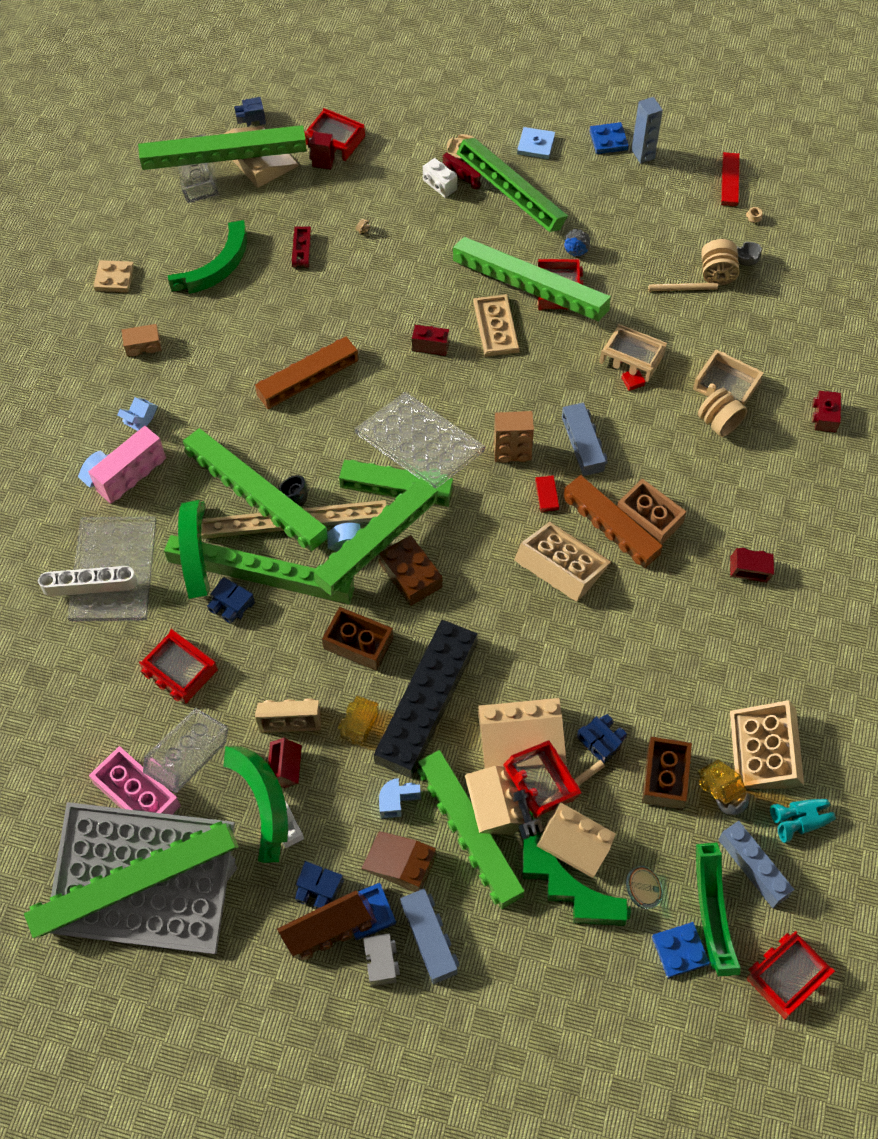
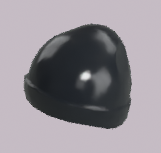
(295, 488)

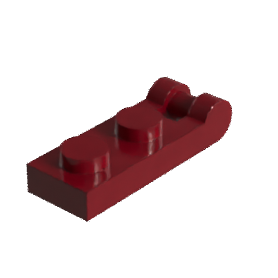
(462, 170)
(301, 246)

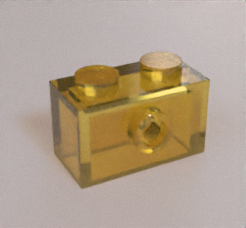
(359, 720)
(721, 781)

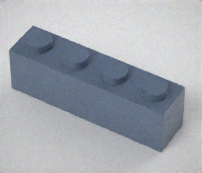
(646, 129)
(583, 439)
(756, 864)
(429, 936)

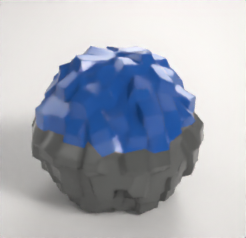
(577, 242)

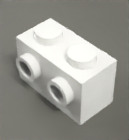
(440, 177)

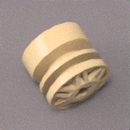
(720, 261)
(722, 412)

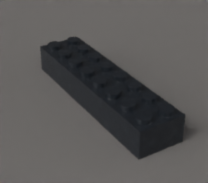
(426, 699)

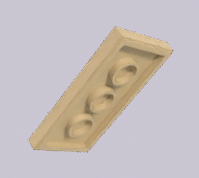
(496, 325)

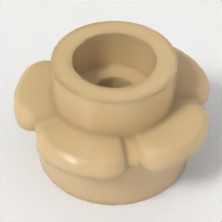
(754, 214)
(363, 226)

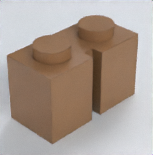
(141, 339)

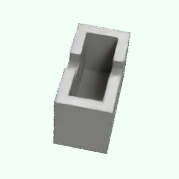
(382, 967)

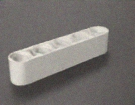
(80, 576)

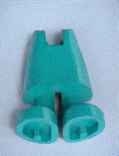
(804, 817)

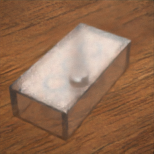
(198, 181)
(185, 750)

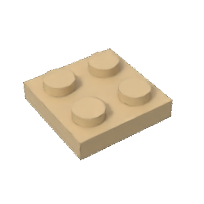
(113, 276)

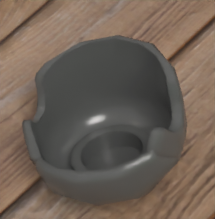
(749, 253)
(736, 806)

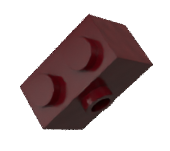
(321, 150)
(430, 340)
(827, 411)
(752, 565)
(285, 761)

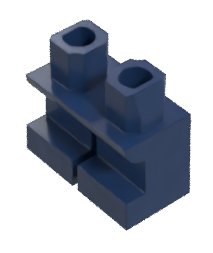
(250, 111)
(230, 598)
(601, 739)
(319, 884)

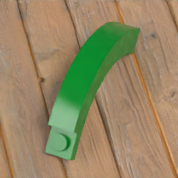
(219, 267)
(191, 548)
(268, 797)
(713, 910)

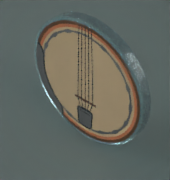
(644, 887)

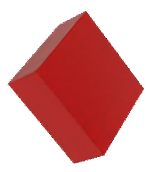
(633, 381)

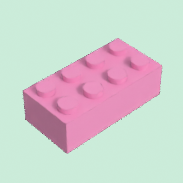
(127, 464)
(129, 788)

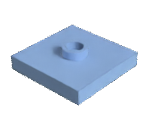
(536, 143)

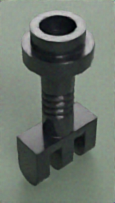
(530, 827)

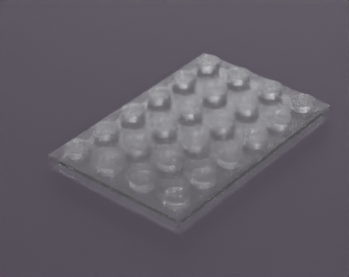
(420, 440)
(112, 544)

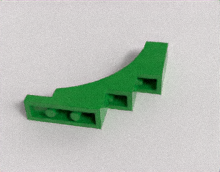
(588, 905)

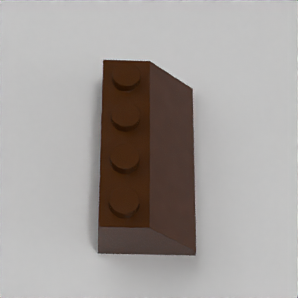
(327, 925)

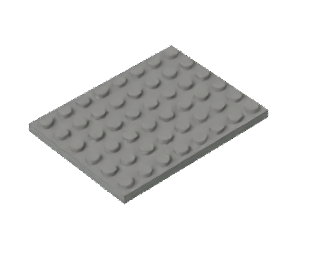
(172, 914)

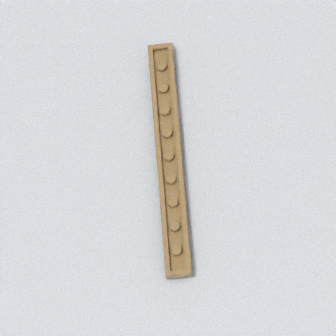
(257, 523)

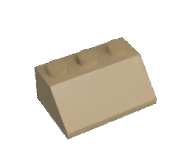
(288, 716)
(492, 801)
(576, 839)

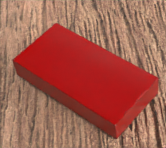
(547, 493)

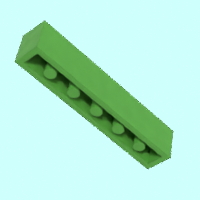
(385, 480)

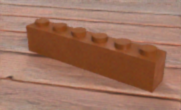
(306, 372)
(612, 521)

